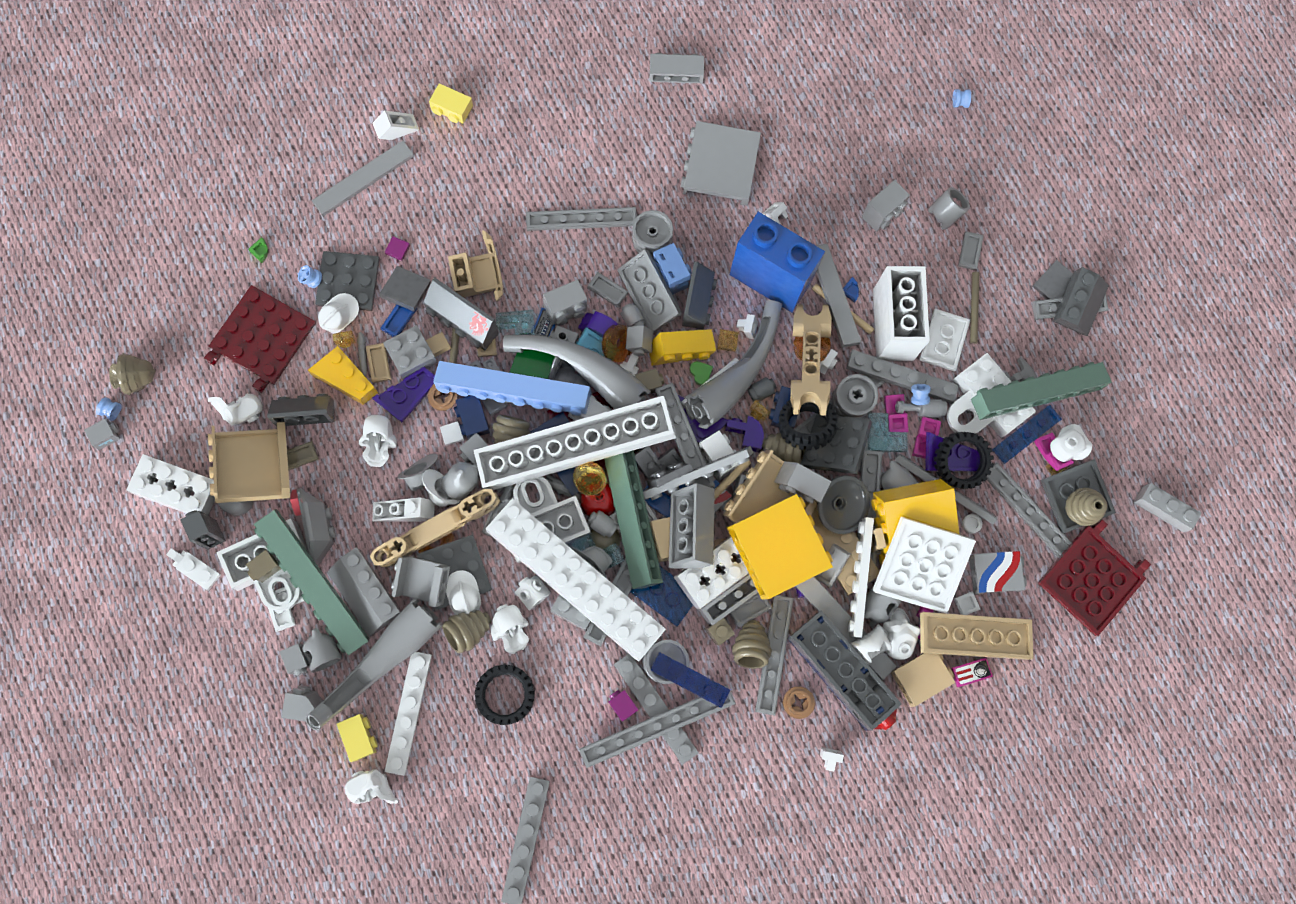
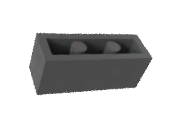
(202, 529)

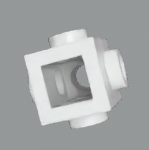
(532, 592)

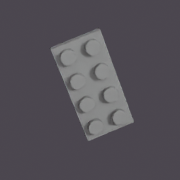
(649, 290)

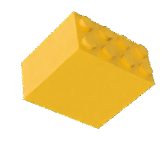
(924, 502)
(780, 547)

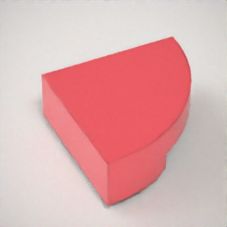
(295, 502)

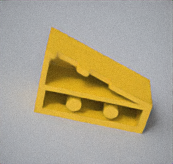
(682, 346)
(341, 373)

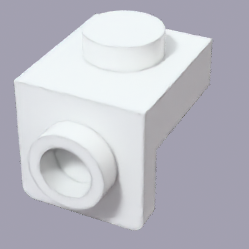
(829, 362)

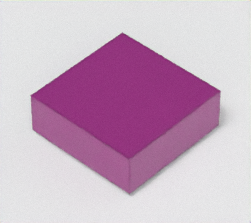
(397, 248)

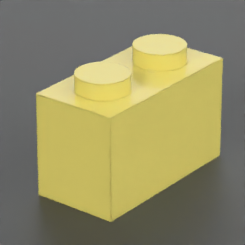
(450, 103)
(357, 737)

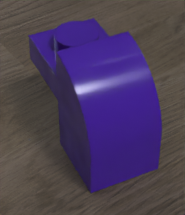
(597, 323)
(752, 432)

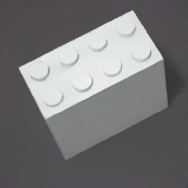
(901, 313)

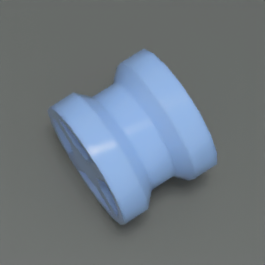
(961, 98)
(309, 276)
(920, 394)
(108, 408)

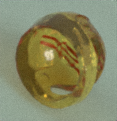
(589, 478)

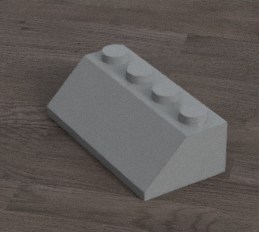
(691, 527)
(363, 591)

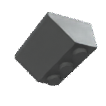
(699, 297)
(1081, 301)
(302, 410)

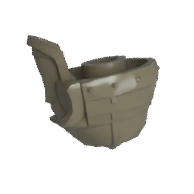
(131, 373)

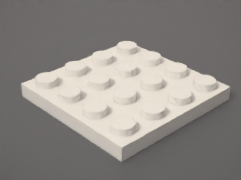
(923, 565)

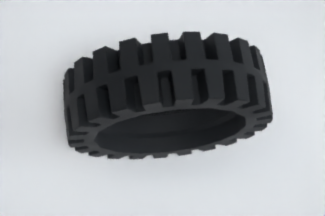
(807, 440)
(983, 468)
(480, 692)

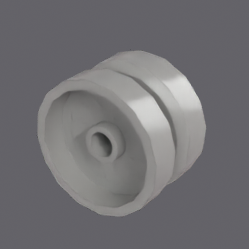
(651, 231)
(855, 386)
(669, 648)

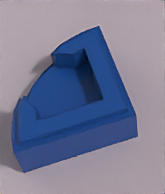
(851, 290)

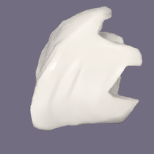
(872, 644)

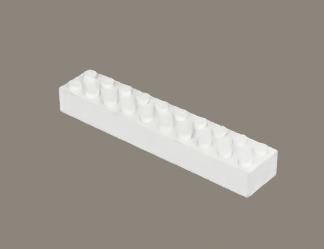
(575, 443)
(575, 580)

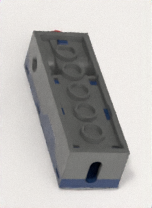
(846, 673)

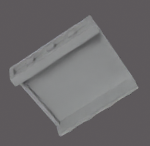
(721, 161)

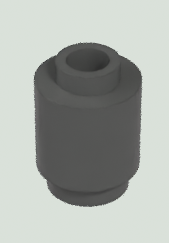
(762, 389)

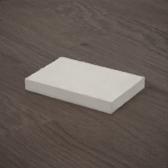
(946, 340)

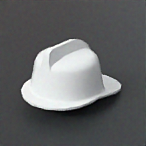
(338, 313)
(432, 482)
(463, 592)

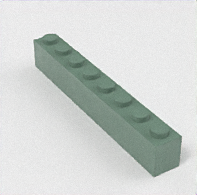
(1040, 390)
(633, 520)
(311, 581)

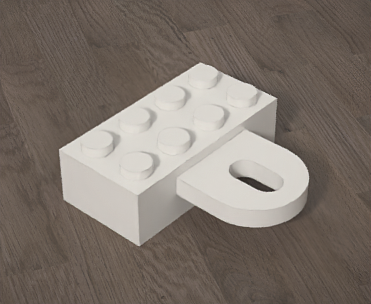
(979, 375)
(561, 518)
(237, 555)

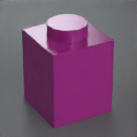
(622, 704)

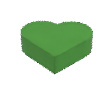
(700, 372)

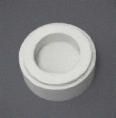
(972, 523)

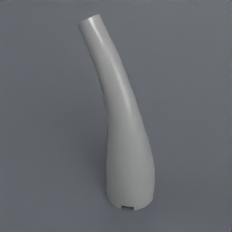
(604, 375)
(722, 393)
(398, 642)

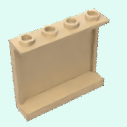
(249, 465)
(759, 489)

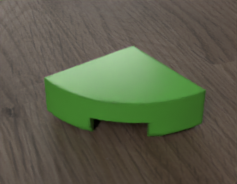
(259, 250)

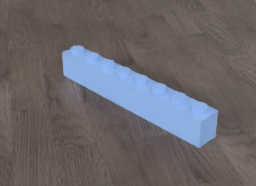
(512, 387)

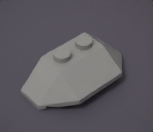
(316, 525)

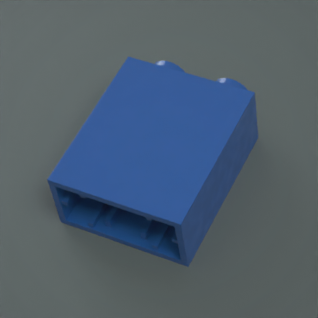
(775, 261)

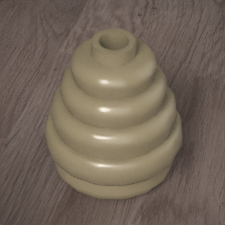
(509, 428)
(782, 449)
(1086, 506)
(466, 630)
(752, 646)

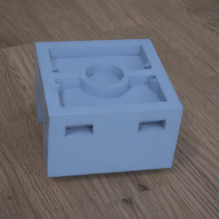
(672, 267)

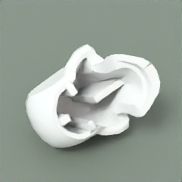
(243, 410)
(377, 439)
(1071, 444)
(508, 626)
(901, 635)
(367, 785)

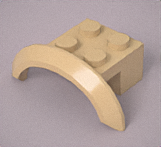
(477, 273)

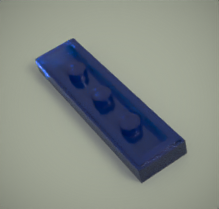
(1026, 434)
(690, 680)

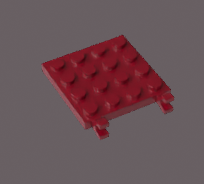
(260, 336)
(1093, 579)

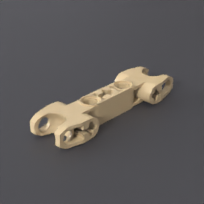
(810, 387)
(435, 528)

